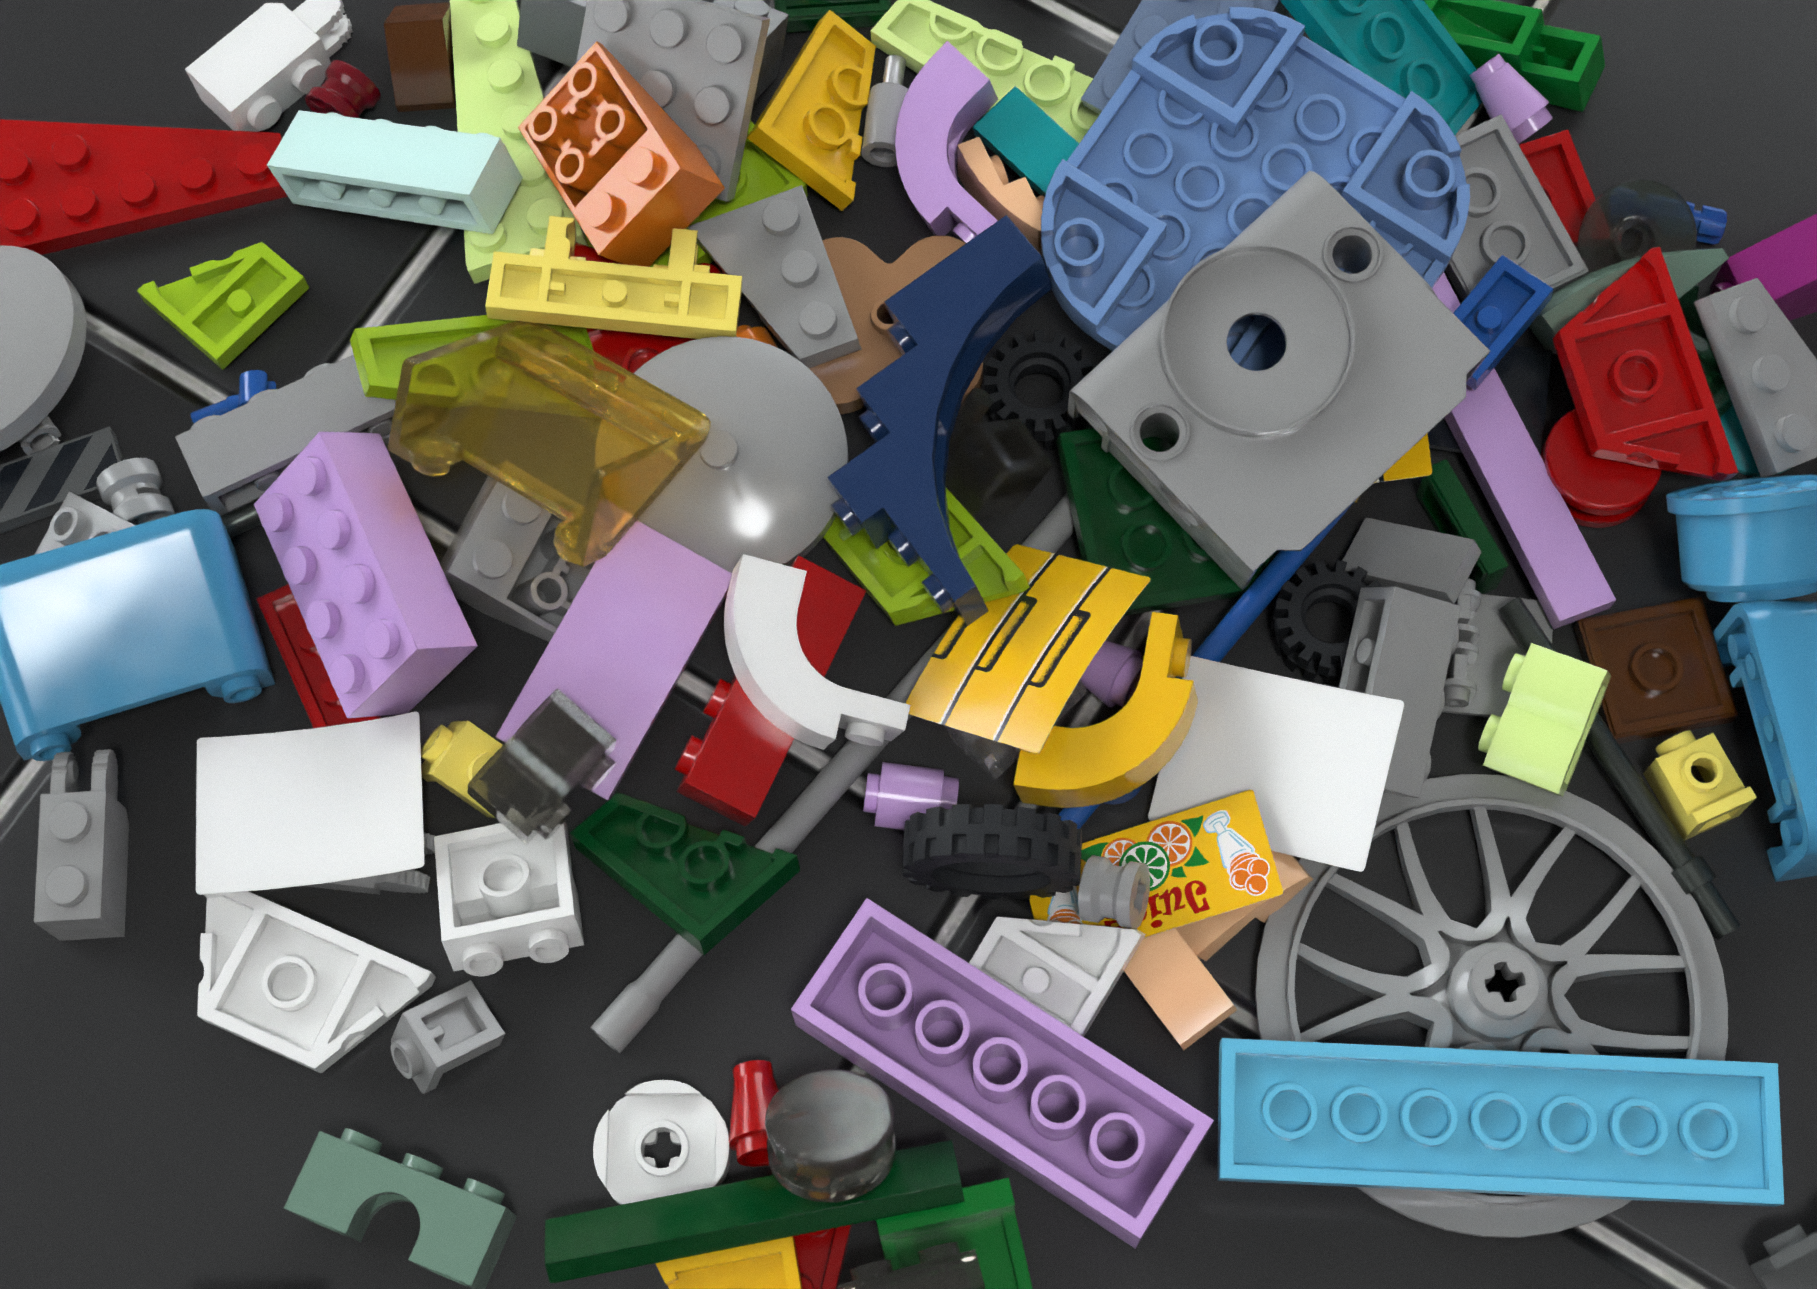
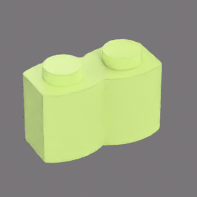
(1544, 719)

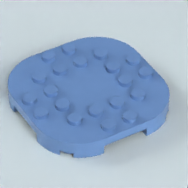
(1207, 140)

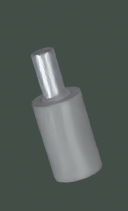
(883, 113)

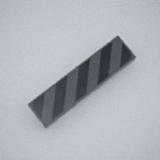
(40, 481)

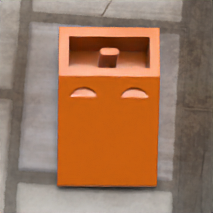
(619, 160)

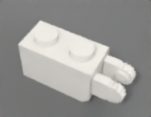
(269, 62)

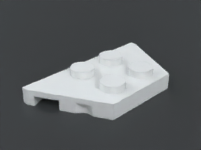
(297, 981)

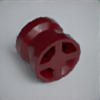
(343, 92)

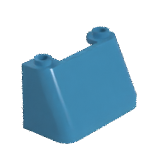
(124, 628)
(1777, 665)

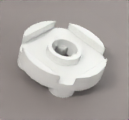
(637, 1121)

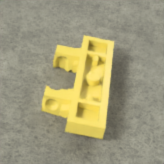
(573, 292)

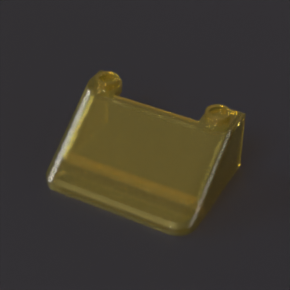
(548, 426)

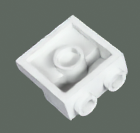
(505, 898)

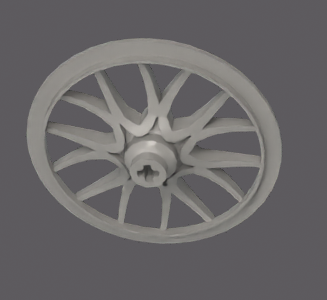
(1460, 960)

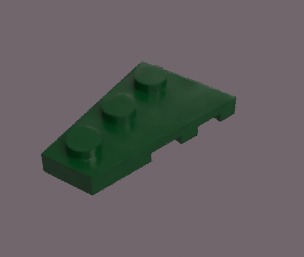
(681, 872)

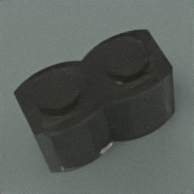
(543, 768)

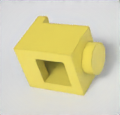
(1690, 803)

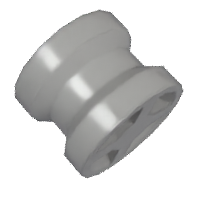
(1114, 892)

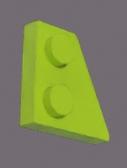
(228, 300)

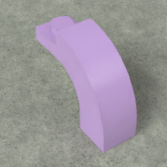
(932, 121)

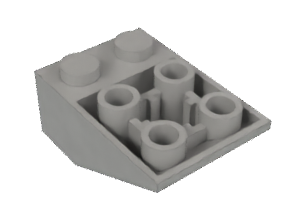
(508, 562)

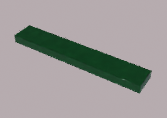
(738, 1216)

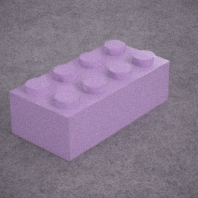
(364, 574)

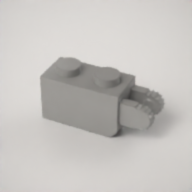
(82, 852)

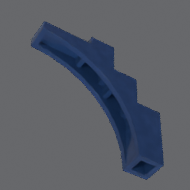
(944, 332)

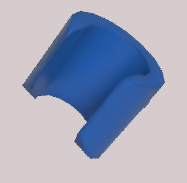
(250, 383)

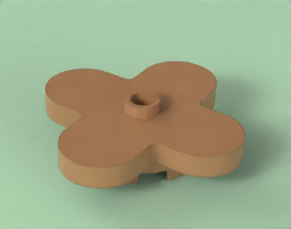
(865, 286)

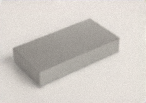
(1413, 558)

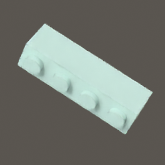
(396, 171)

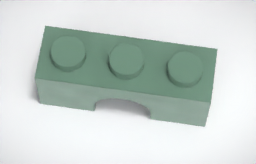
(349, 1183)

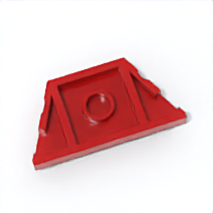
(1642, 378)

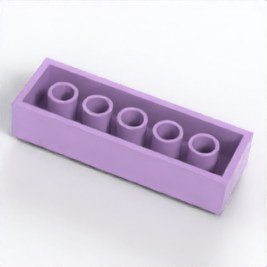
(1001, 1072)

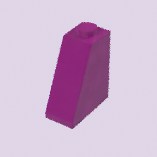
(1782, 264)

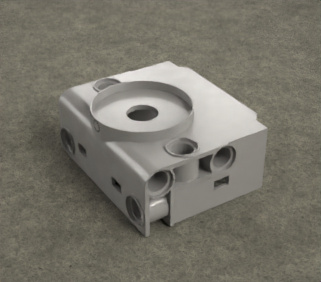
(1288, 447)

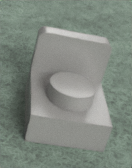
(443, 1035)

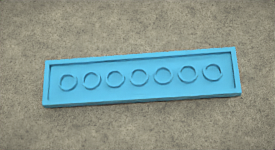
(1499, 1122)

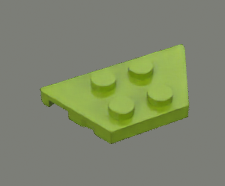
(899, 587)

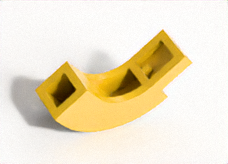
(1130, 747)

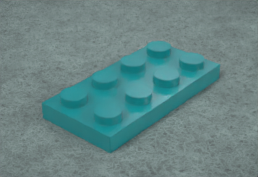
(1398, 47)

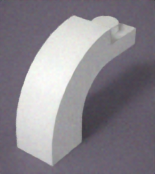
(778, 676)

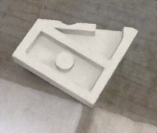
(1058, 964)

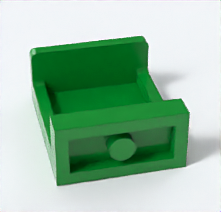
(980, 1223)

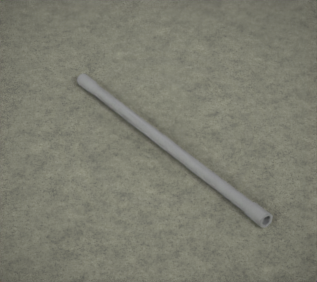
(643, 997)

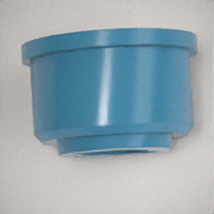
(1748, 537)

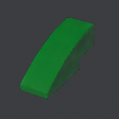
(1552, 59)

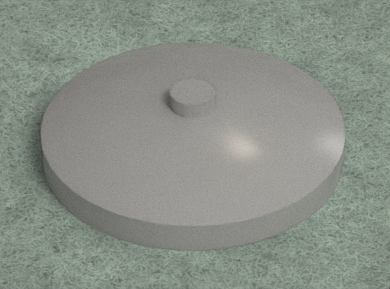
(39, 340)
(767, 458)

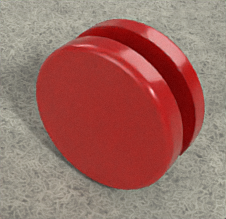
(1594, 488)

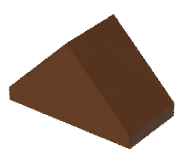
(421, 56)

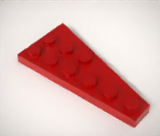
(106, 181)

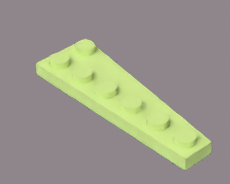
(922, 27)
(494, 95)

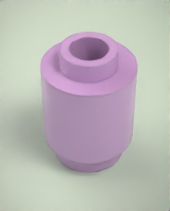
(907, 790)

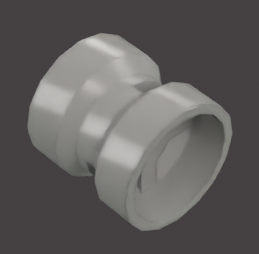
(134, 491)

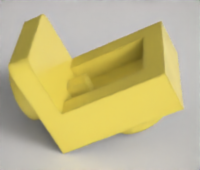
(456, 756)

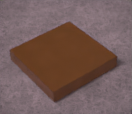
(1660, 670)

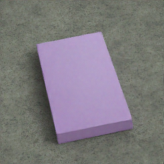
(627, 640)

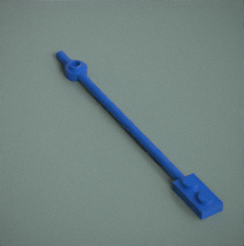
(1497, 315)

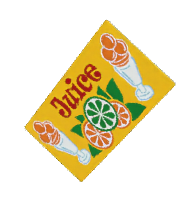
(1196, 861)

